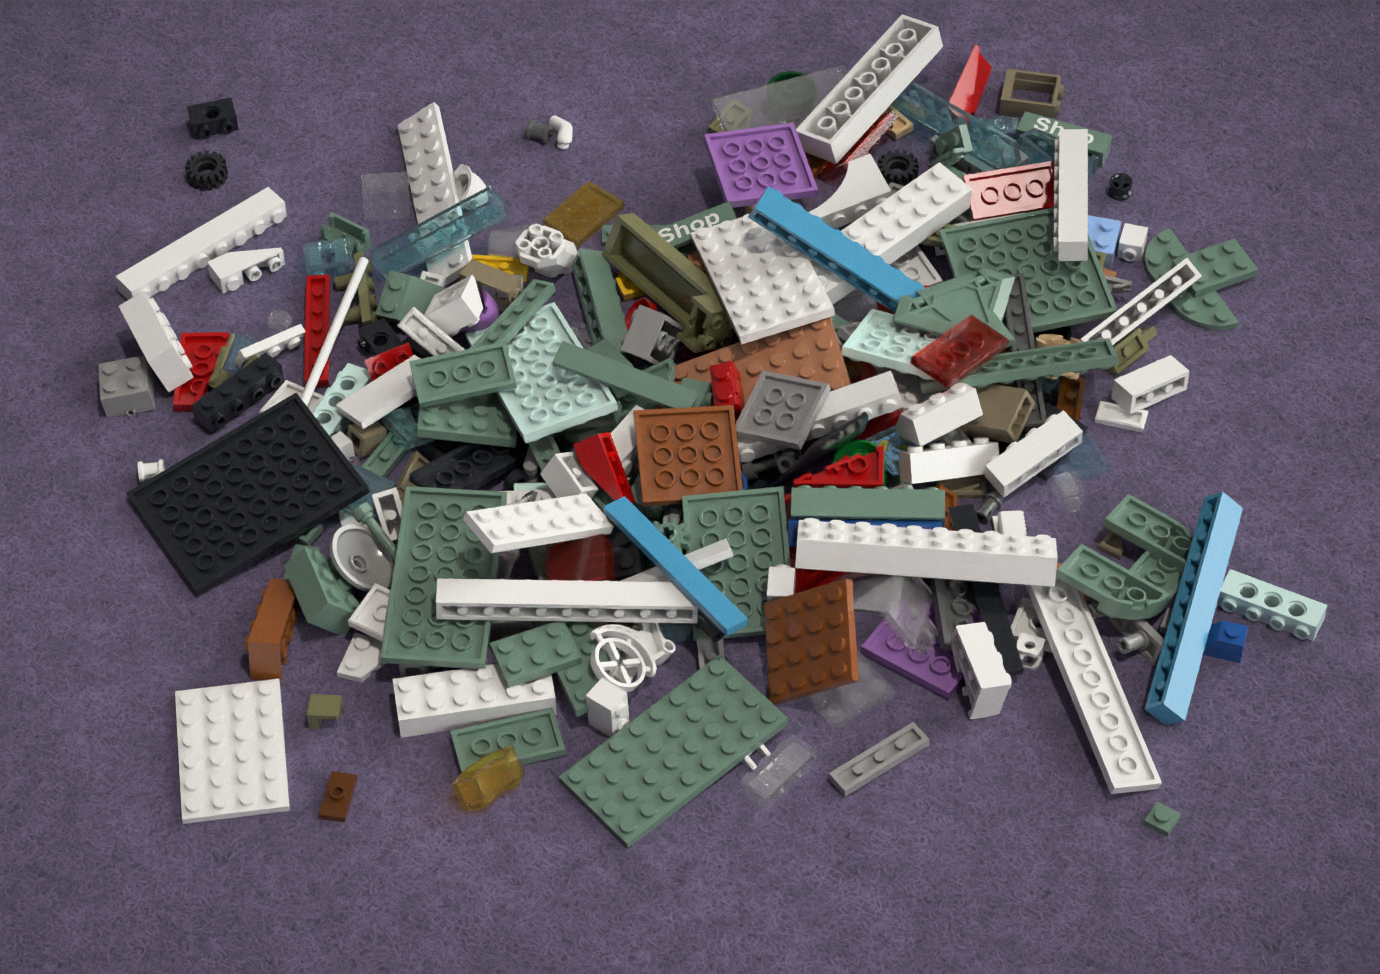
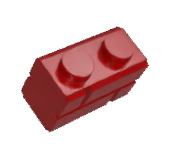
(727, 386)

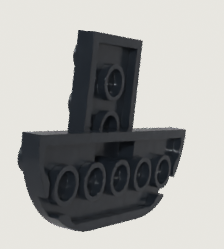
(466, 464)

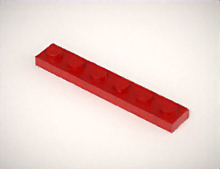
(317, 324)

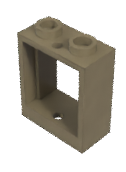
(1031, 82)
(495, 280)

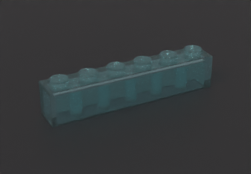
(440, 232)

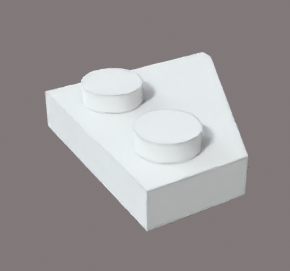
(361, 658)

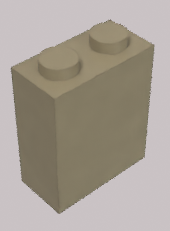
(1004, 413)

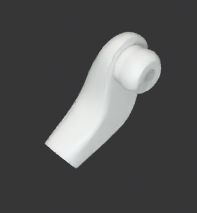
(564, 131)

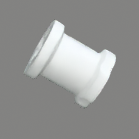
(149, 470)

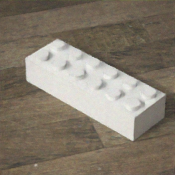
(465, 699)

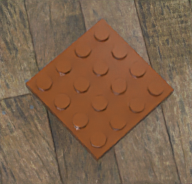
(686, 453)
(811, 641)

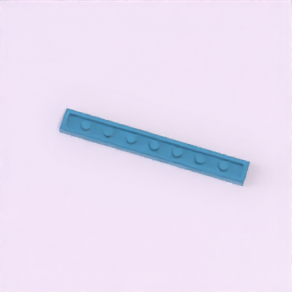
(675, 566)

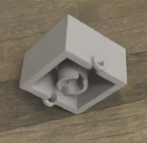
(126, 386)

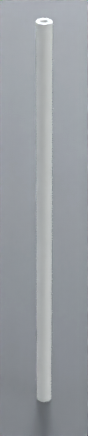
(334, 330)

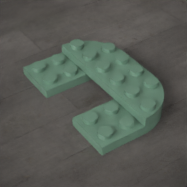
(1151, 580)

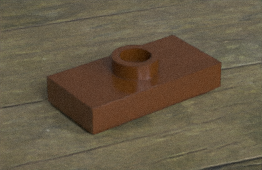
(338, 796)

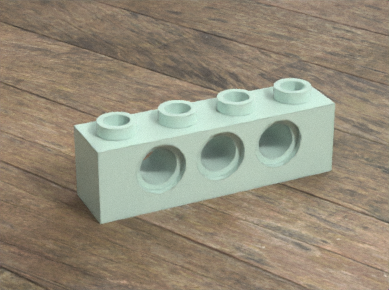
(346, 383)
(1271, 605)

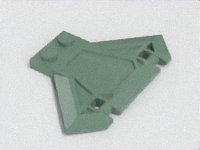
(957, 299)

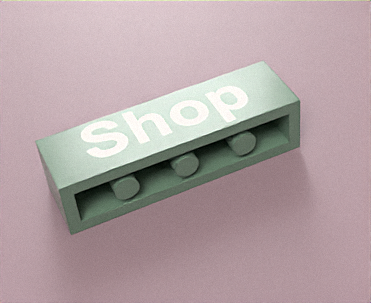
(1098, 142)
(679, 232)

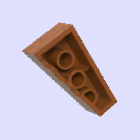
(272, 630)

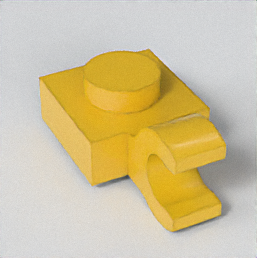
(627, 288)

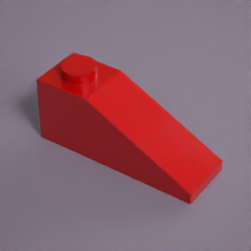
(603, 465)

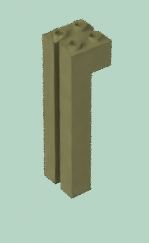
(670, 282)

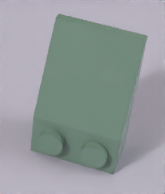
(403, 293)

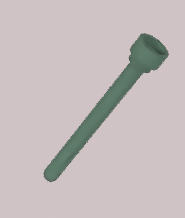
(365, 515)

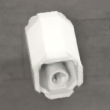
(546, 250)

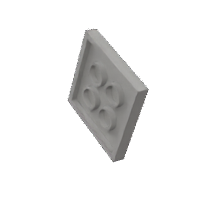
(781, 409)

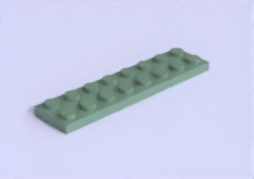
(1036, 363)

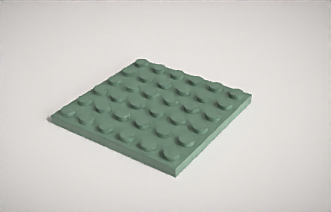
(1024, 243)

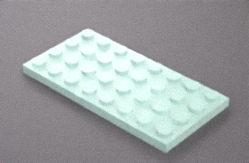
(547, 395)

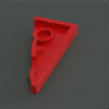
(857, 471)

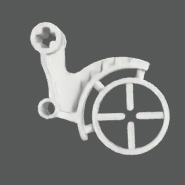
(645, 648)

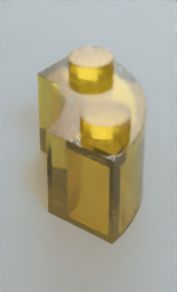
(488, 778)

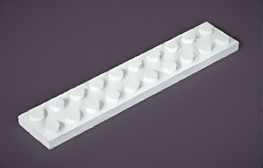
(432, 181)
(1094, 688)

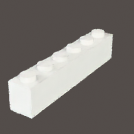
(1146, 303)

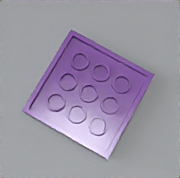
(759, 158)
(931, 669)

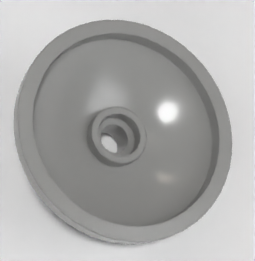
(360, 557)

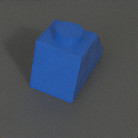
(1226, 641)

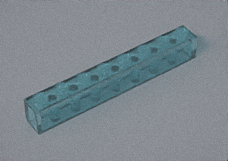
(942, 116)

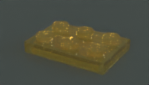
(584, 213)

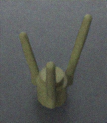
(219, 374)

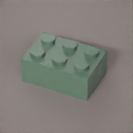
(321, 591)

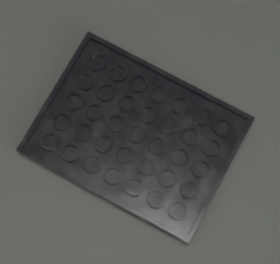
(247, 493)

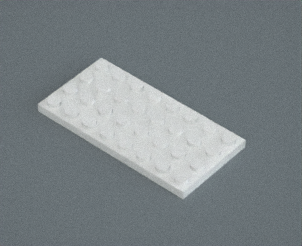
(760, 279)

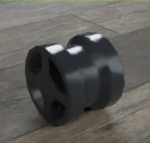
(1120, 186)

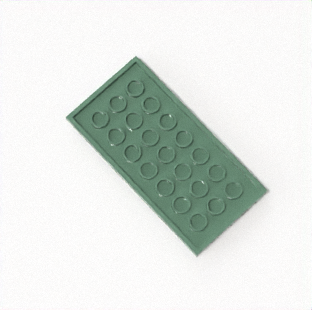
(431, 547)
(674, 751)

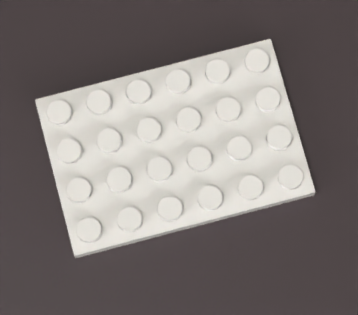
(231, 751)

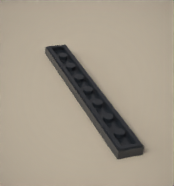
(988, 598)

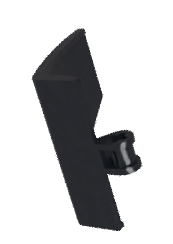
(811, 452)

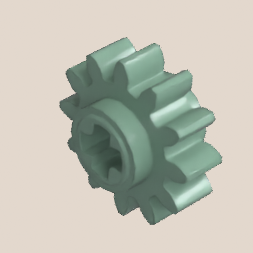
(675, 533)

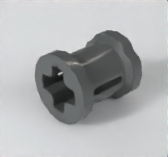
(539, 131)

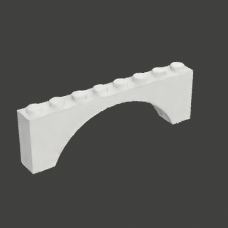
(858, 194)

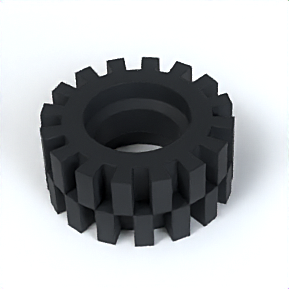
(900, 160)
(205, 161)

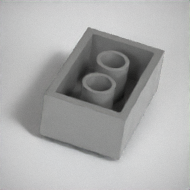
(651, 336)

